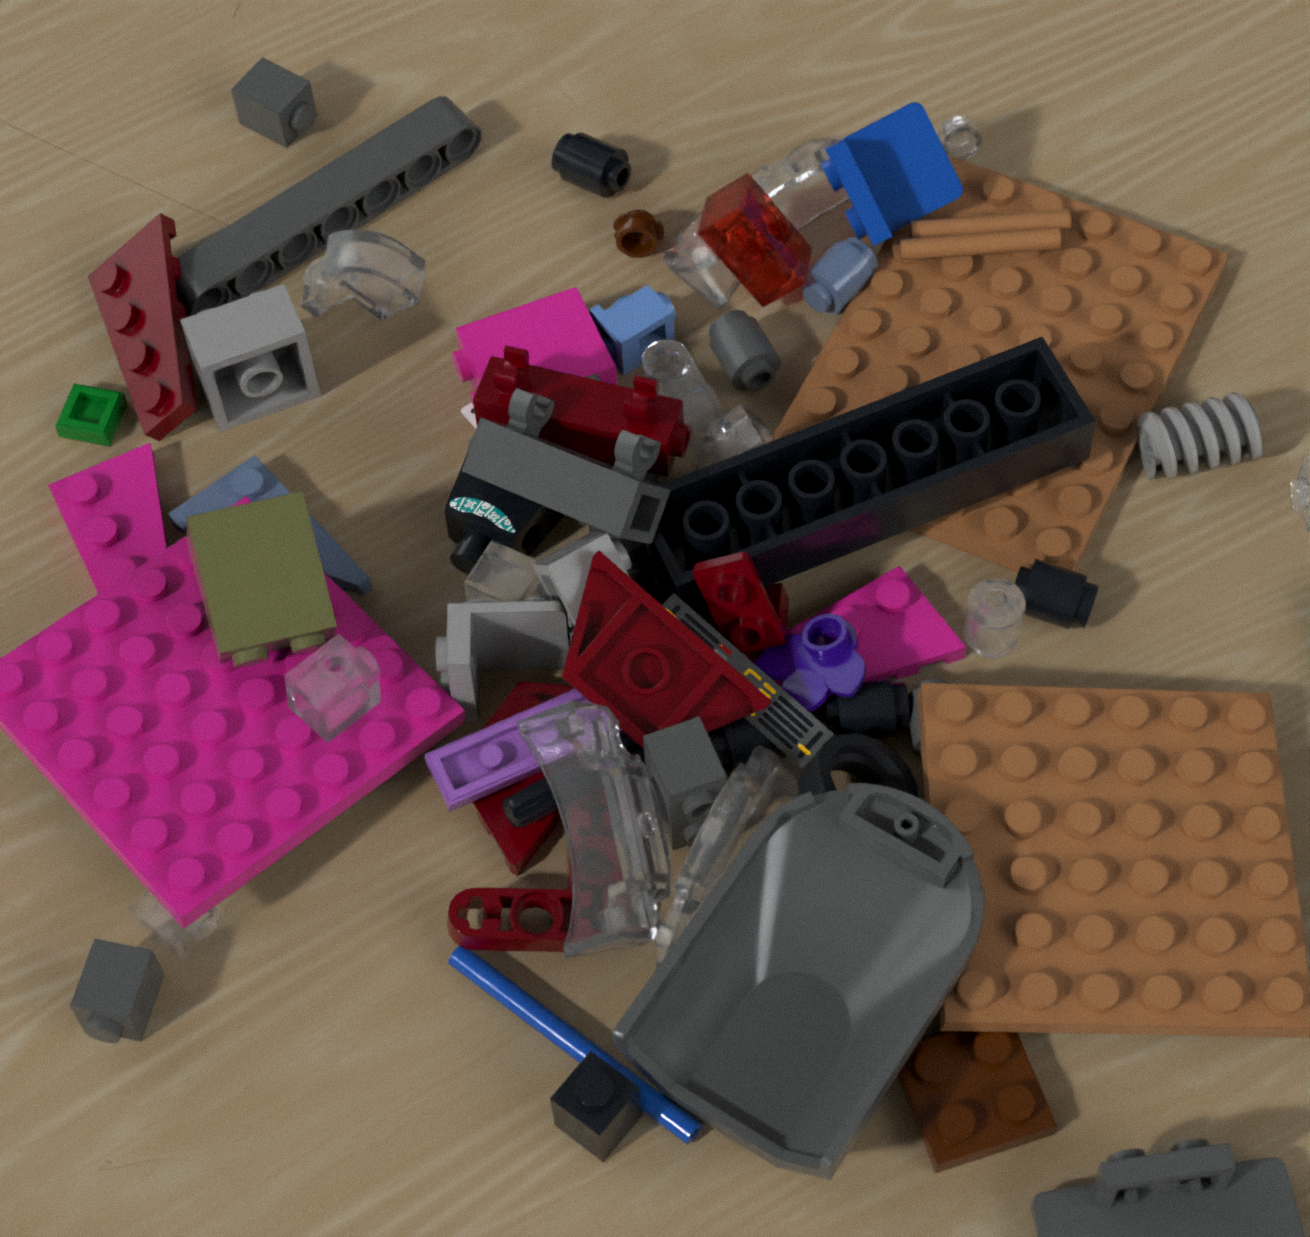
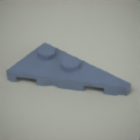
(258, 483)

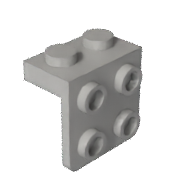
(498, 638)

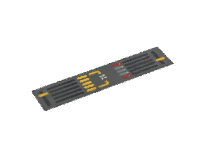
(784, 720)

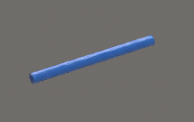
(569, 1038)

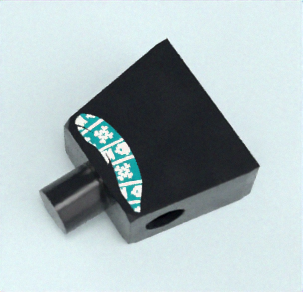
(486, 512)

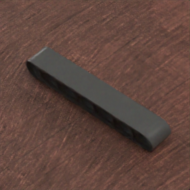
(330, 200)

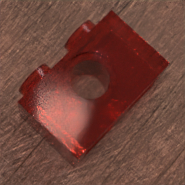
(755, 240)

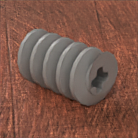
(1198, 432)

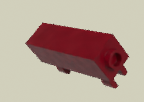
(586, 411)

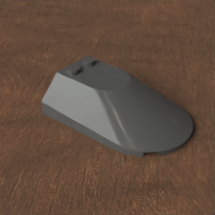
(811, 973)

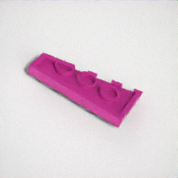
(114, 514)
(894, 628)

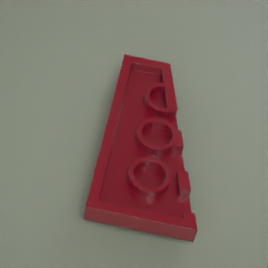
(145, 328)

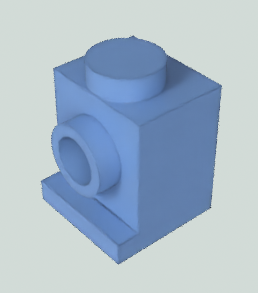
(633, 325)

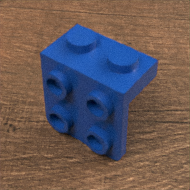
(892, 172)

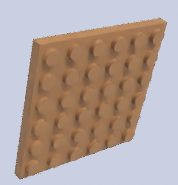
(1120, 860)

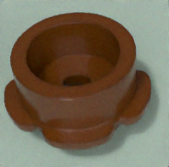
(637, 233)

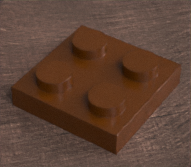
(974, 1096)

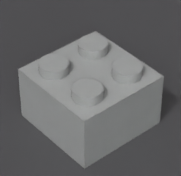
(251, 357)

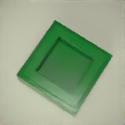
(91, 414)

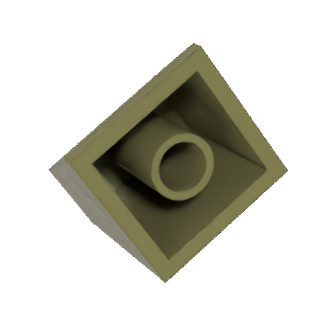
(261, 579)

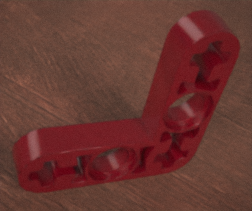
(490, 903)

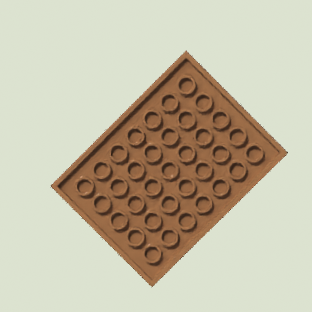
(1108, 304)

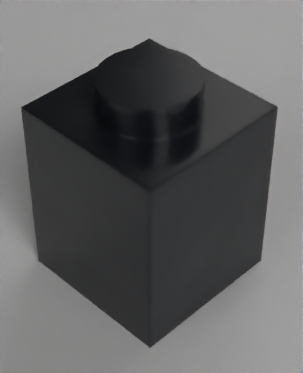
(596, 1106)

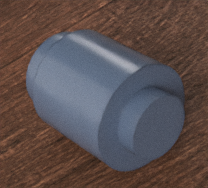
(839, 275)

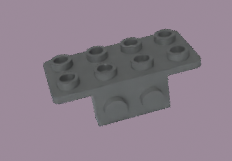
(1175, 1194)

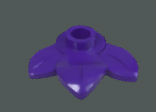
(817, 661)

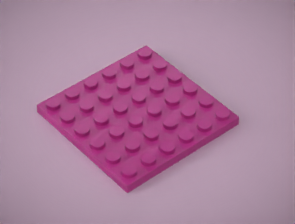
(194, 761)

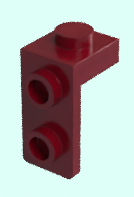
(741, 606)

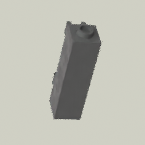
(566, 480)

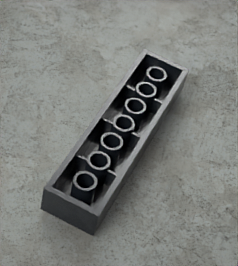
(875, 470)

